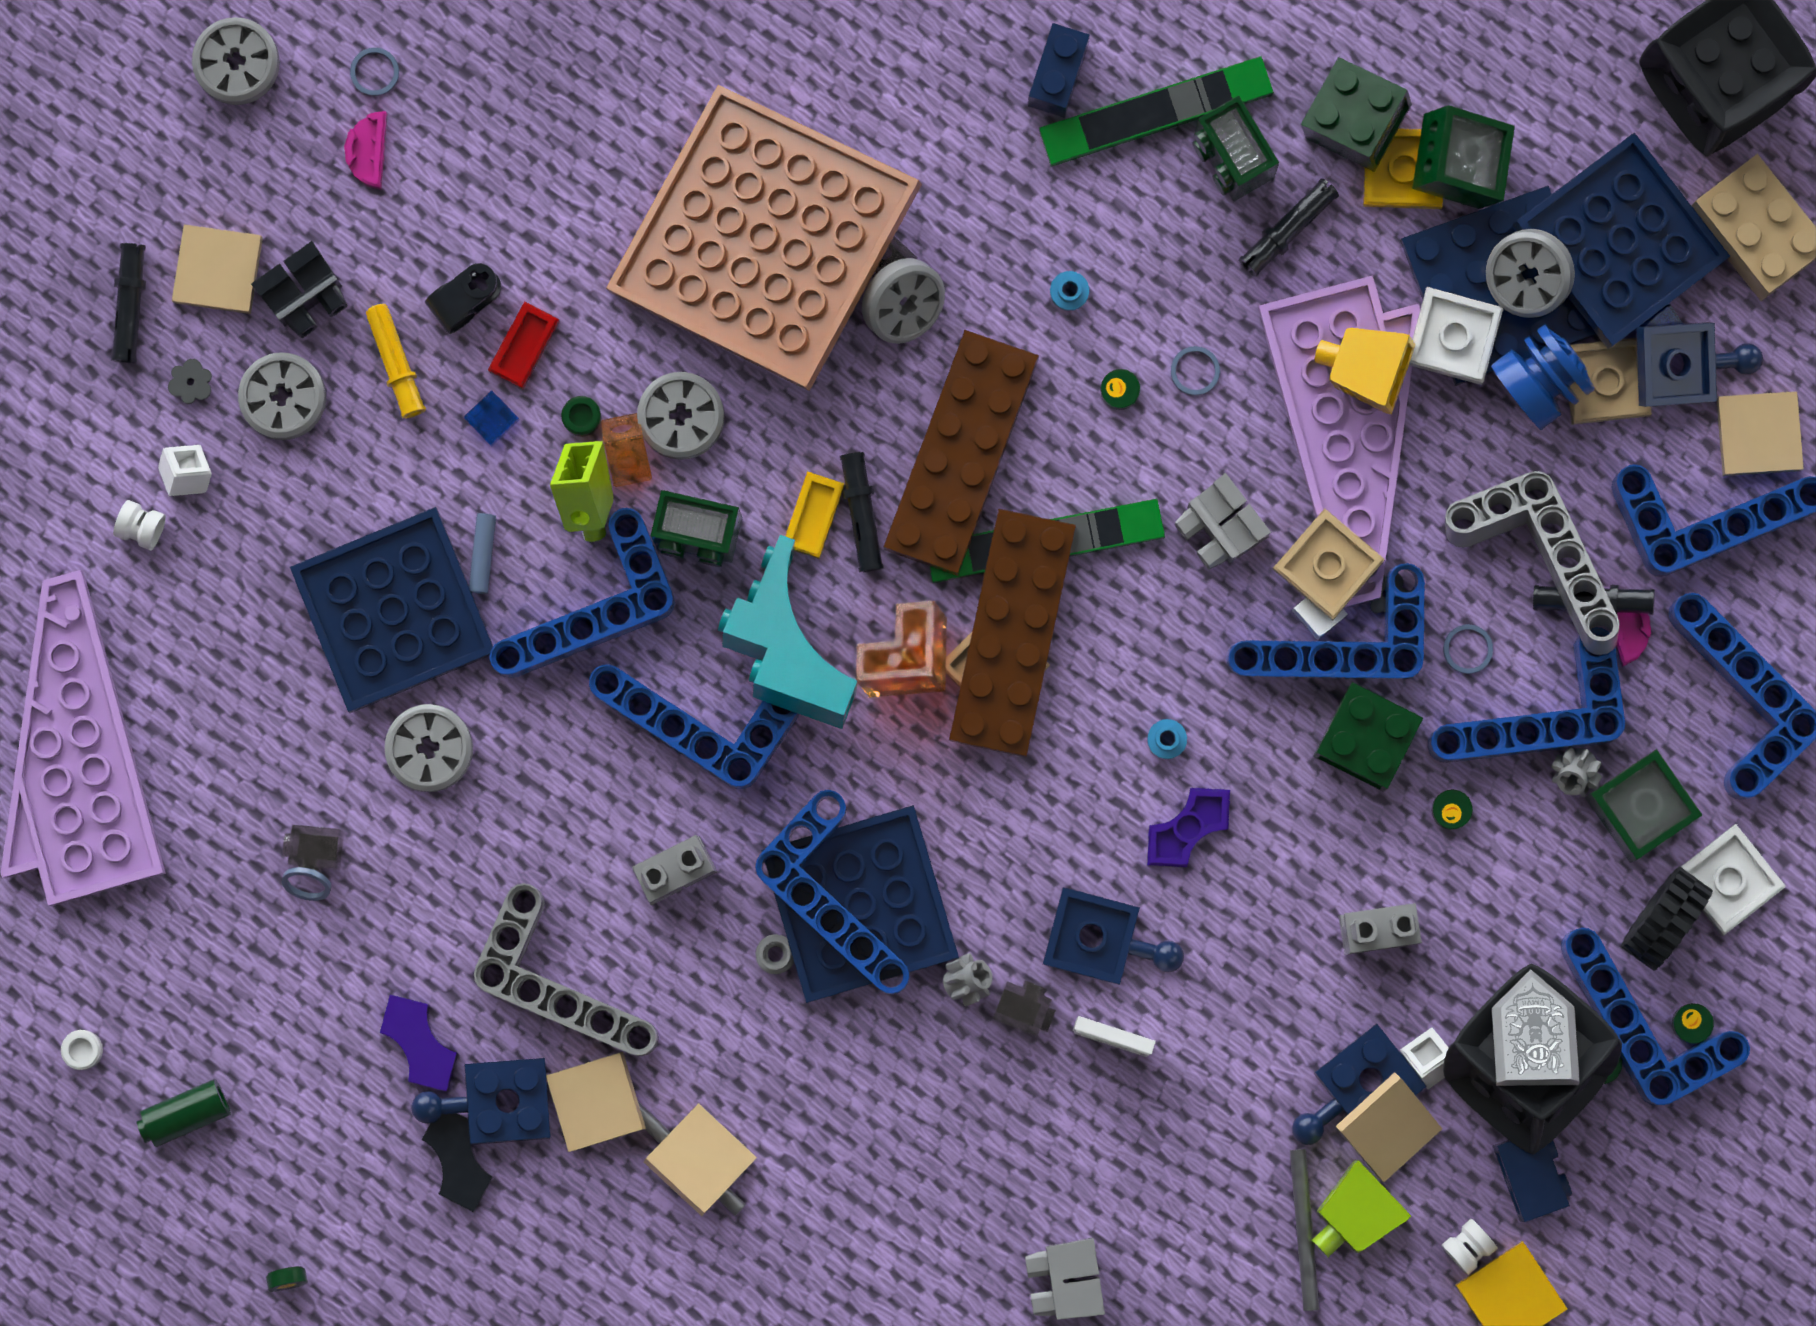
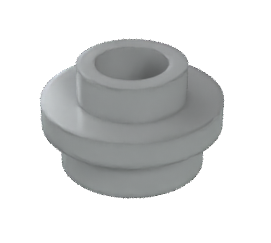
(762, 954)

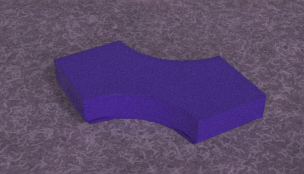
(1173, 841)
(409, 1026)

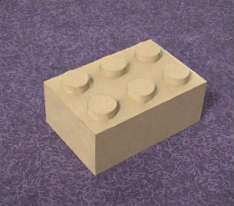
(1759, 227)

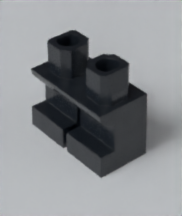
(288, 302)

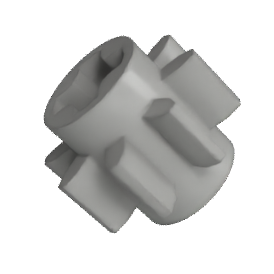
(1576, 771)
(967, 979)

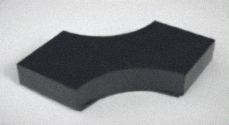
(463, 1177)

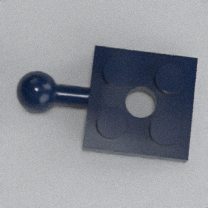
(1698, 377)
(1117, 925)
(1342, 1082)
(485, 1119)

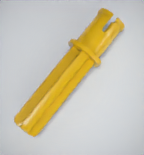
(395, 361)

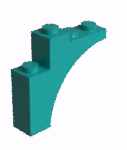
(786, 664)

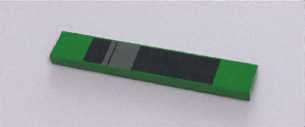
(1154, 111)
(1093, 533)

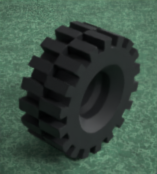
(1666, 918)

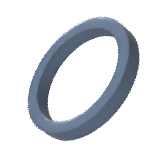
(390, 86)
(1189, 350)
(1468, 627)
(305, 895)

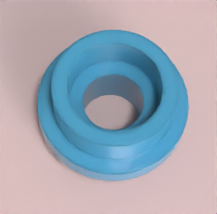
(1063, 301)
(1161, 750)

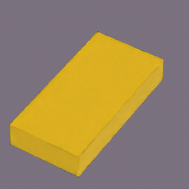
(814, 514)

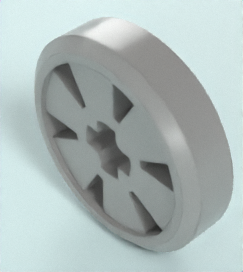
(255, 47)
(1535, 250)
(889, 286)
(301, 410)
(698, 432)
(415, 768)

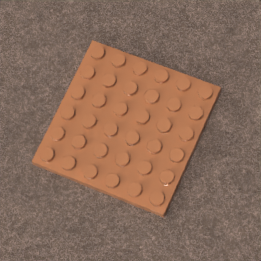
(764, 237)

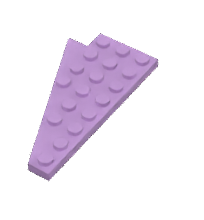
(1341, 442)
(75, 779)

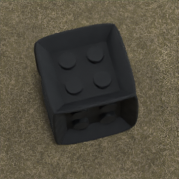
(1727, 69)
(1530, 1113)

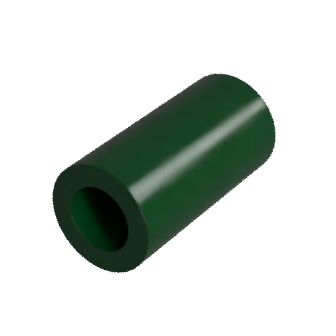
(183, 1113)

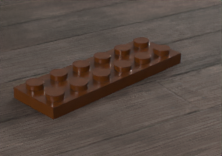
(961, 452)
(1012, 633)

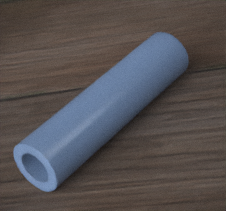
(482, 553)

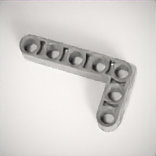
(1551, 547)
(550, 991)

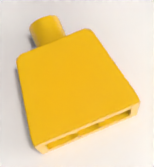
(1368, 365)

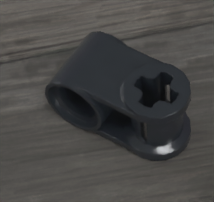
(460, 300)

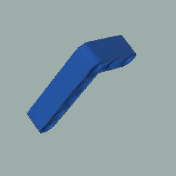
(1713, 528)
(599, 612)
(1344, 651)
(1752, 691)
(1545, 723)
(696, 731)
(823, 901)
(1638, 1030)

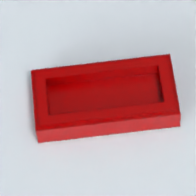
(523, 345)

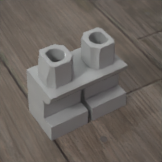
(1211, 510)
(674, 869)
(1380, 929)
(1064, 1262)

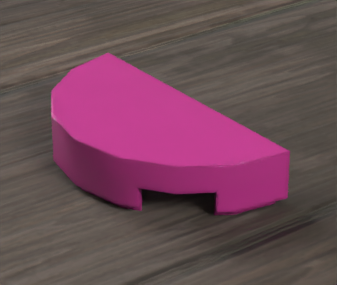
(366, 149)
(1632, 636)

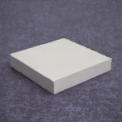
(1455, 335)
(1736, 875)
(1113, 1036)

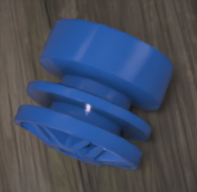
(1543, 376)

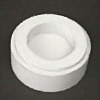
(81, 1049)

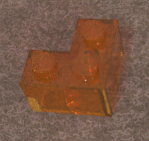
(913, 661)

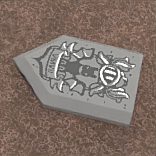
(1534, 1036)

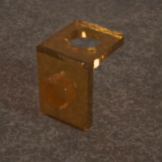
(626, 451)

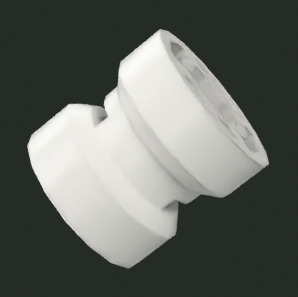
(139, 525)
(1476, 1240)

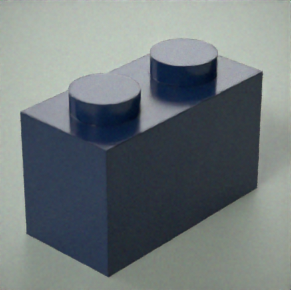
(1058, 70)
(1533, 1180)

